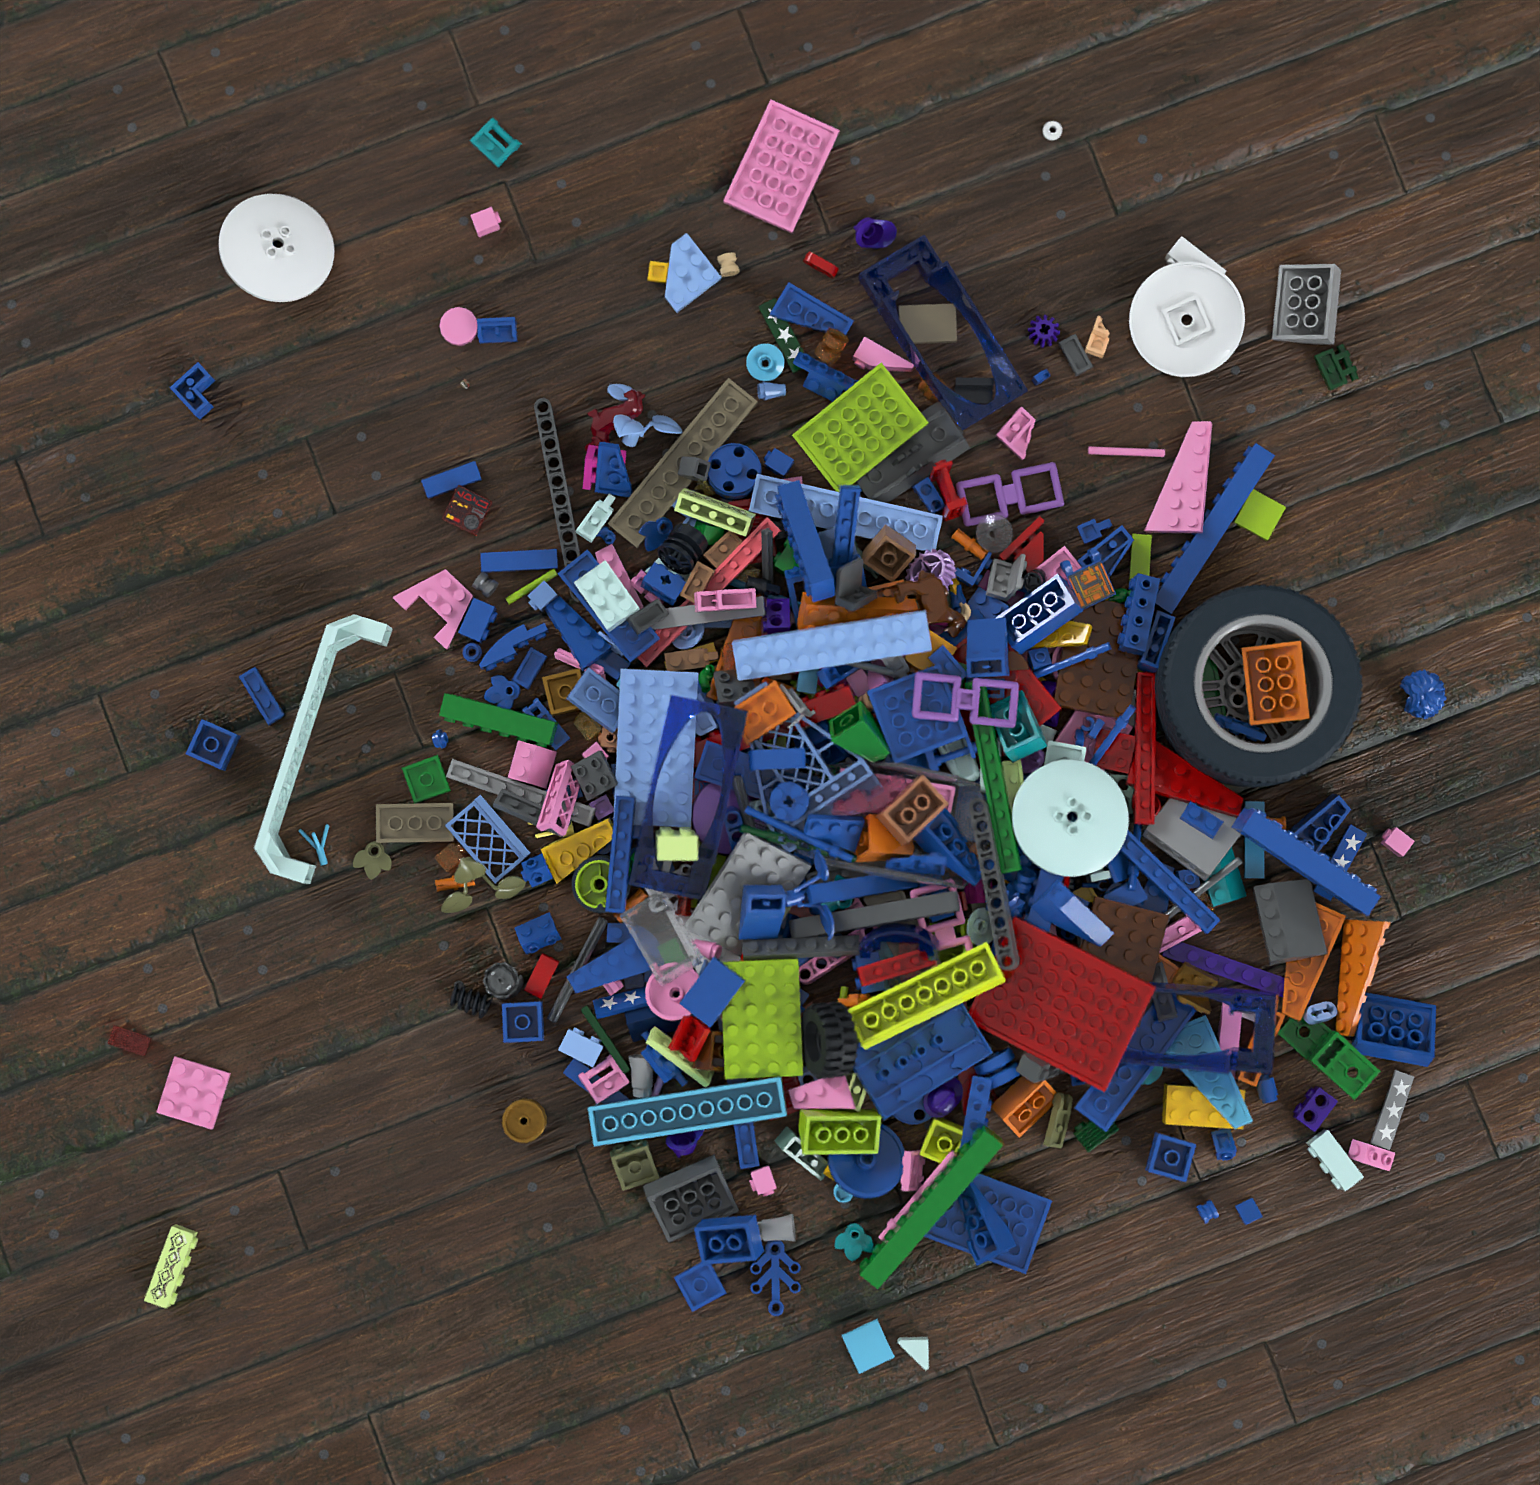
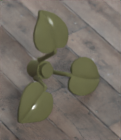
(470, 870)

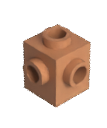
(605, 739)

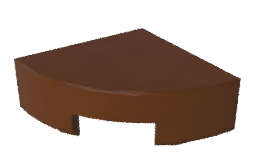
(1017, 661)

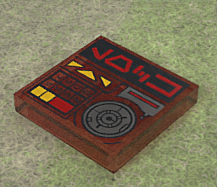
(467, 510)

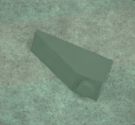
(791, 1144)

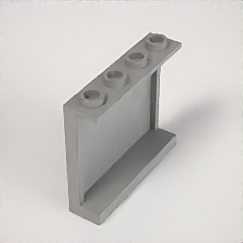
(1188, 844)

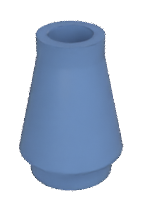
(770, 390)

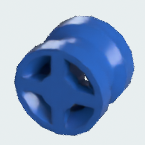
(1207, 1211)

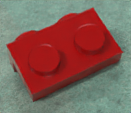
(690, 1037)

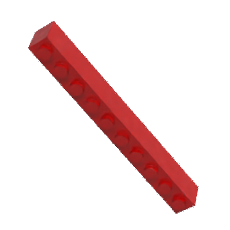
(825, 704)

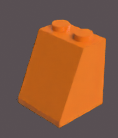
(879, 844)

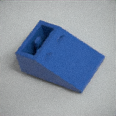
(987, 648)
(761, 911)

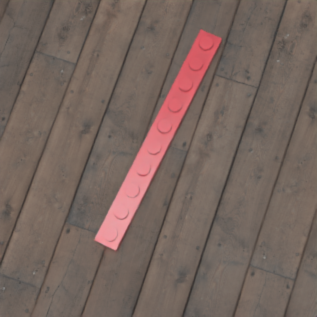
(723, 576)

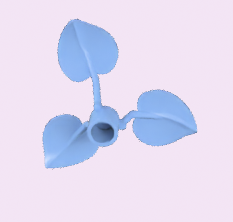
(631, 429)

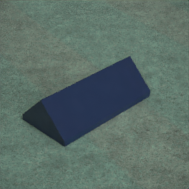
(645, 1019)

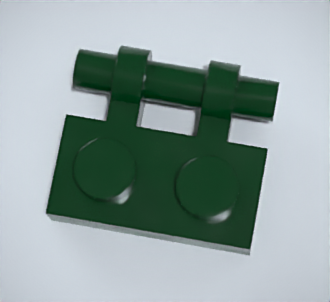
(1331, 370)

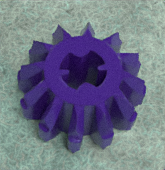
(1046, 324)

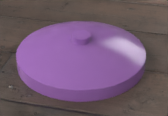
(704, 811)

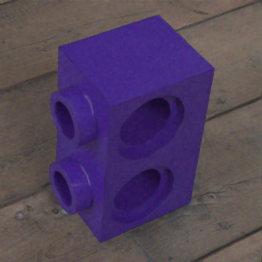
(777, 616)
(1319, 1112)

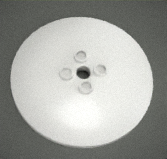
(270, 271)
(1192, 291)

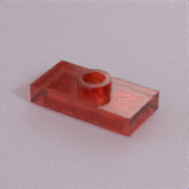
(129, 1040)

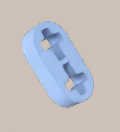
(1321, 1016)

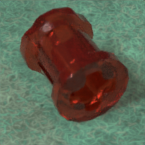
(684, 906)

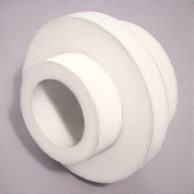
(1052, 136)

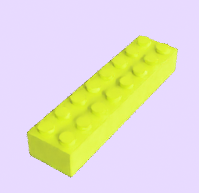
(926, 995)

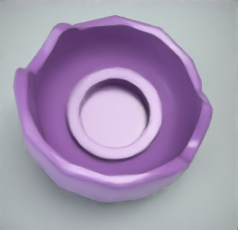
(1033, 762)

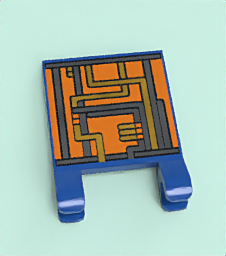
(1090, 582)

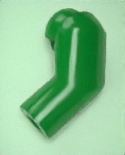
(705, 677)

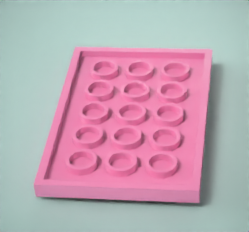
(781, 166)

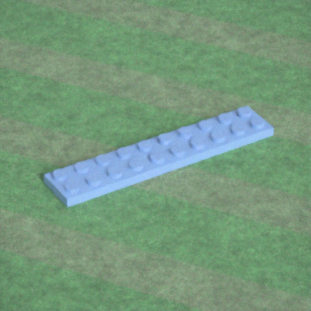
(915, 525)

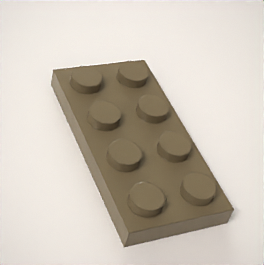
(414, 822)

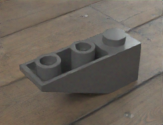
(1036, 1069)

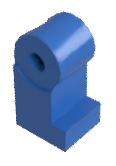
(929, 495)

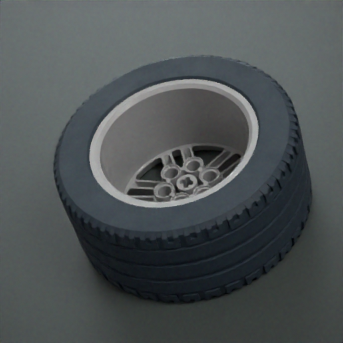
(1329, 670)

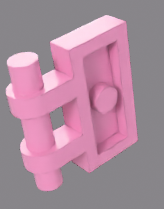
(912, 1170)

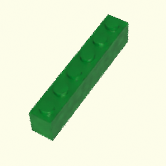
(499, 719)

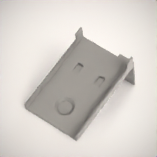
(798, 704)

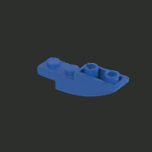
(504, 648)

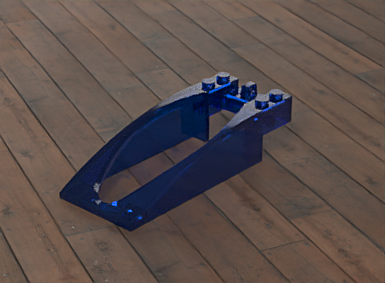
(944, 280)
(678, 714)
(1255, 1060)

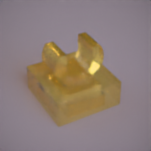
(708, 491)

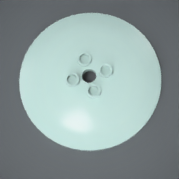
(1043, 825)

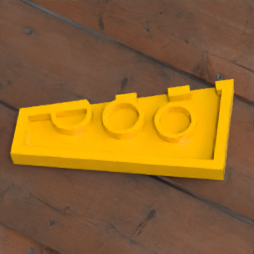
(1069, 634)
(571, 851)

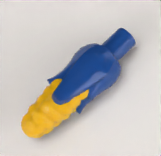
(956, 595)

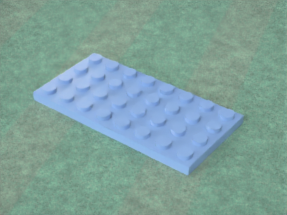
(640, 723)

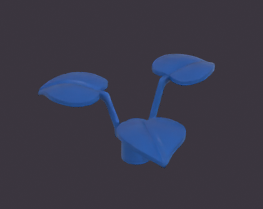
(800, 894)

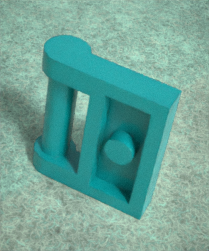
(490, 146)

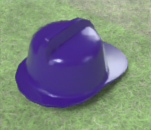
(874, 233)
(943, 1098)
(684, 1142)

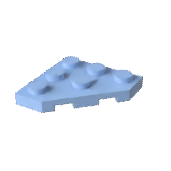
(688, 273)

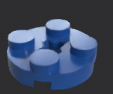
(795, 792)

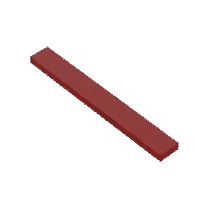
(1145, 749)

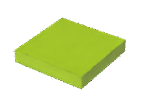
(1259, 515)

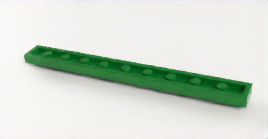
(995, 788)

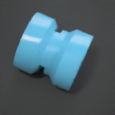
(841, 1195)

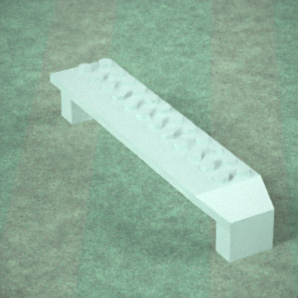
(335, 637)

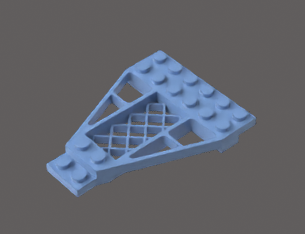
(821, 799)

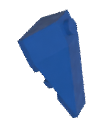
(944, 838)
(1068, 912)
(985, 1228)

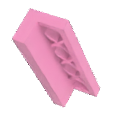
(555, 795)

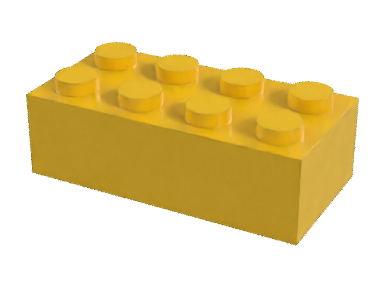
(1190, 1107)

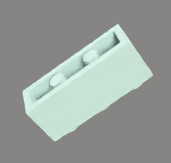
(1334, 1160)

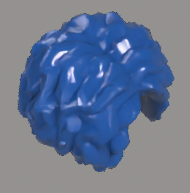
(1425, 694)

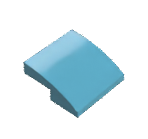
(868, 1346)

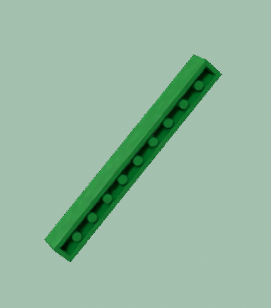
(931, 1206)

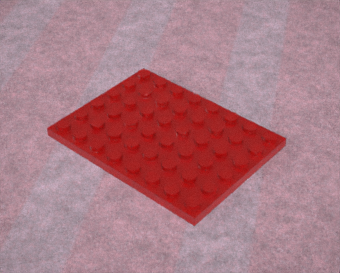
(1064, 1005)

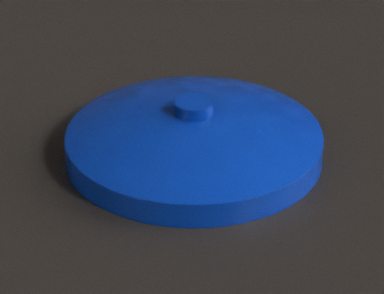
(870, 1173)

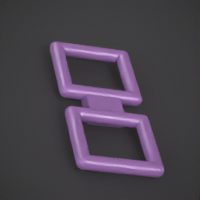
(1013, 492)
(965, 699)

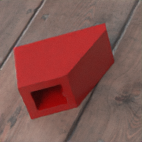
(1033, 550)

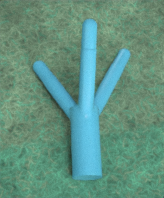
(319, 847)

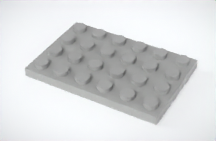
(750, 863)

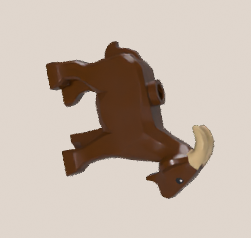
(932, 597)

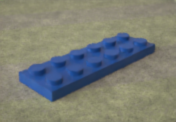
(623, 635)

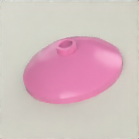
(662, 999)

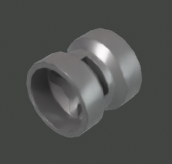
(485, 584)

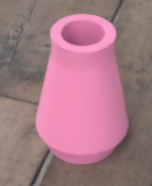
(708, 948)

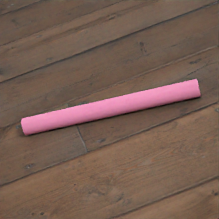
(1126, 451)

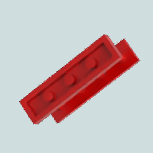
(953, 504)

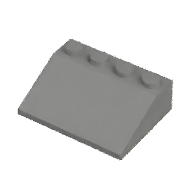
(1307, 303)

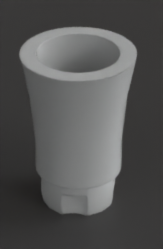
(641, 1076)
(777, 1228)

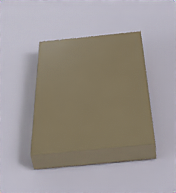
(929, 323)

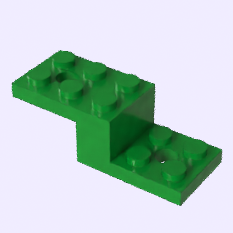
(1330, 1055)

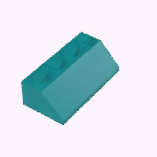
(1229, 887)

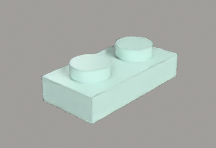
(1098, 875)

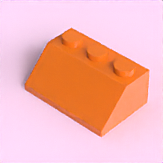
(1024, 1104)

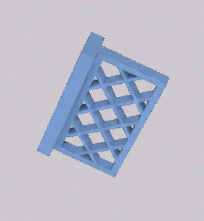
(502, 830)

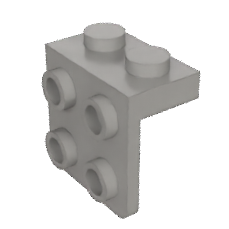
(1006, 578)

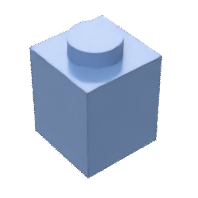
(541, 596)

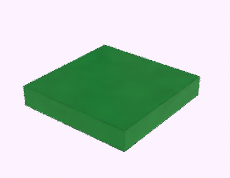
(426, 779)

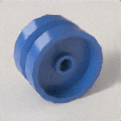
(996, 1066)

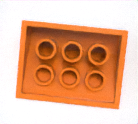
(1275, 683)

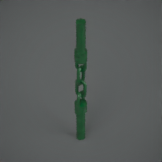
(773, 836)

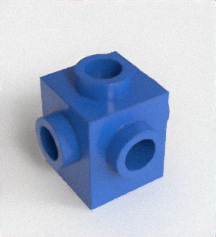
(536, 870)

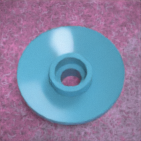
(767, 353)

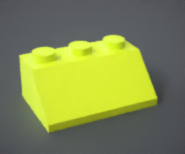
(941, 1139)

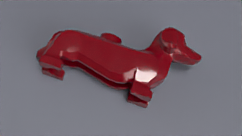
(603, 421)

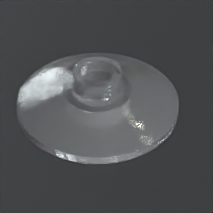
(1002, 530)

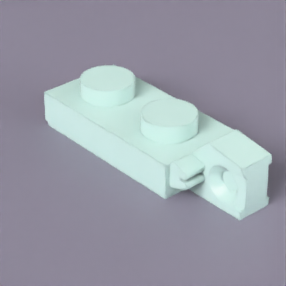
(596, 519)

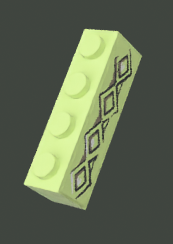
(715, 512)
(171, 1266)

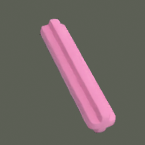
(568, 658)

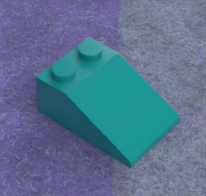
(1025, 736)

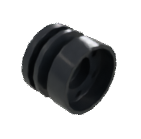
(683, 548)

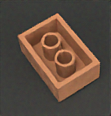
(912, 810)

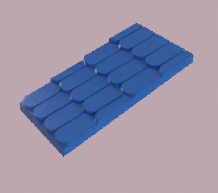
(919, 1059)

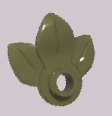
(372, 863)

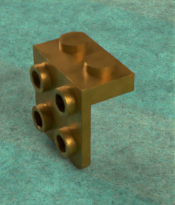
(1192, 975)

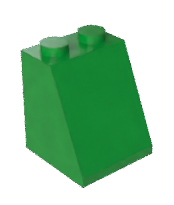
(859, 733)

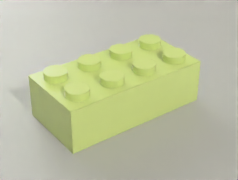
(676, 844)

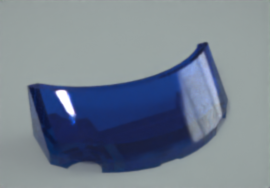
(900, 933)

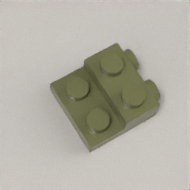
(634, 1164)

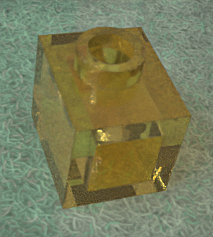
(587, 726)

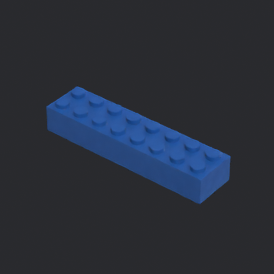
(1305, 861)

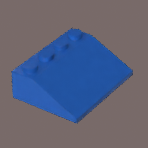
(1396, 1030)

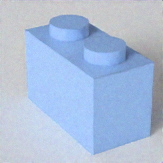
(581, 1047)

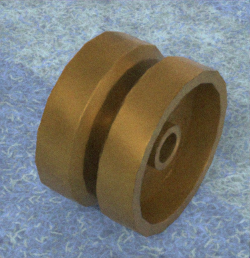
(532, 1129)

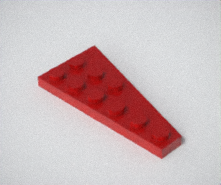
(1185, 783)

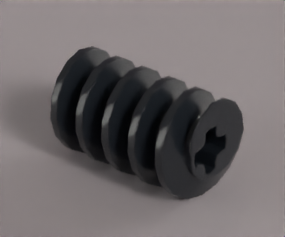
(470, 1001)

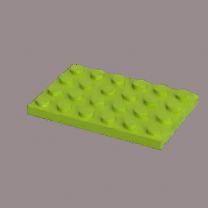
(860, 428)
(764, 1021)

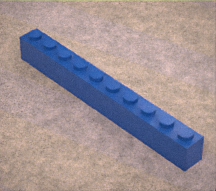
(1214, 526)

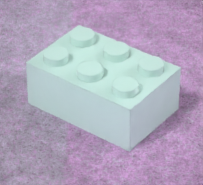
(607, 596)

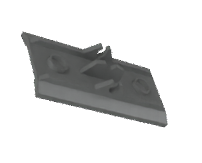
(915, 457)

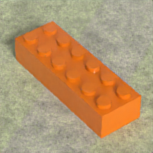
(827, 612)

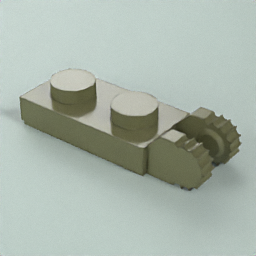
(1058, 1120)

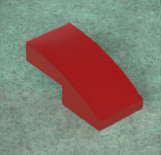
(541, 975)

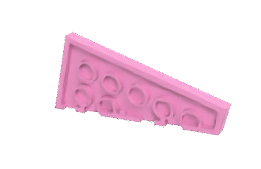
(1184, 493)

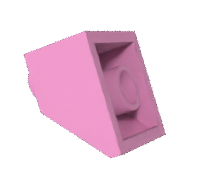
(532, 764)

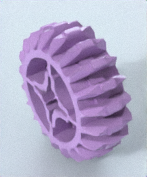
(934, 562)

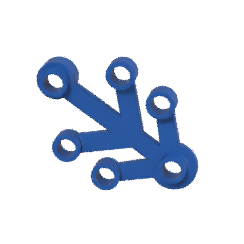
(775, 1272)

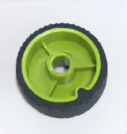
(585, 880)

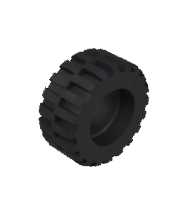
(828, 1040)

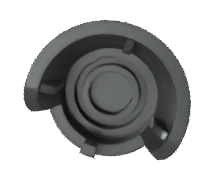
(502, 981)

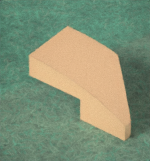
(1098, 339)

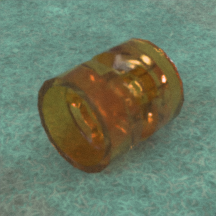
(832, 344)

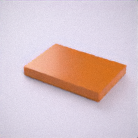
(765, 711)

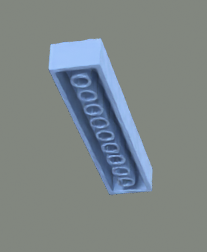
(832, 645)

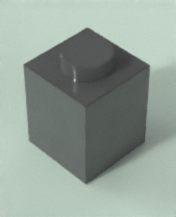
(694, 468)

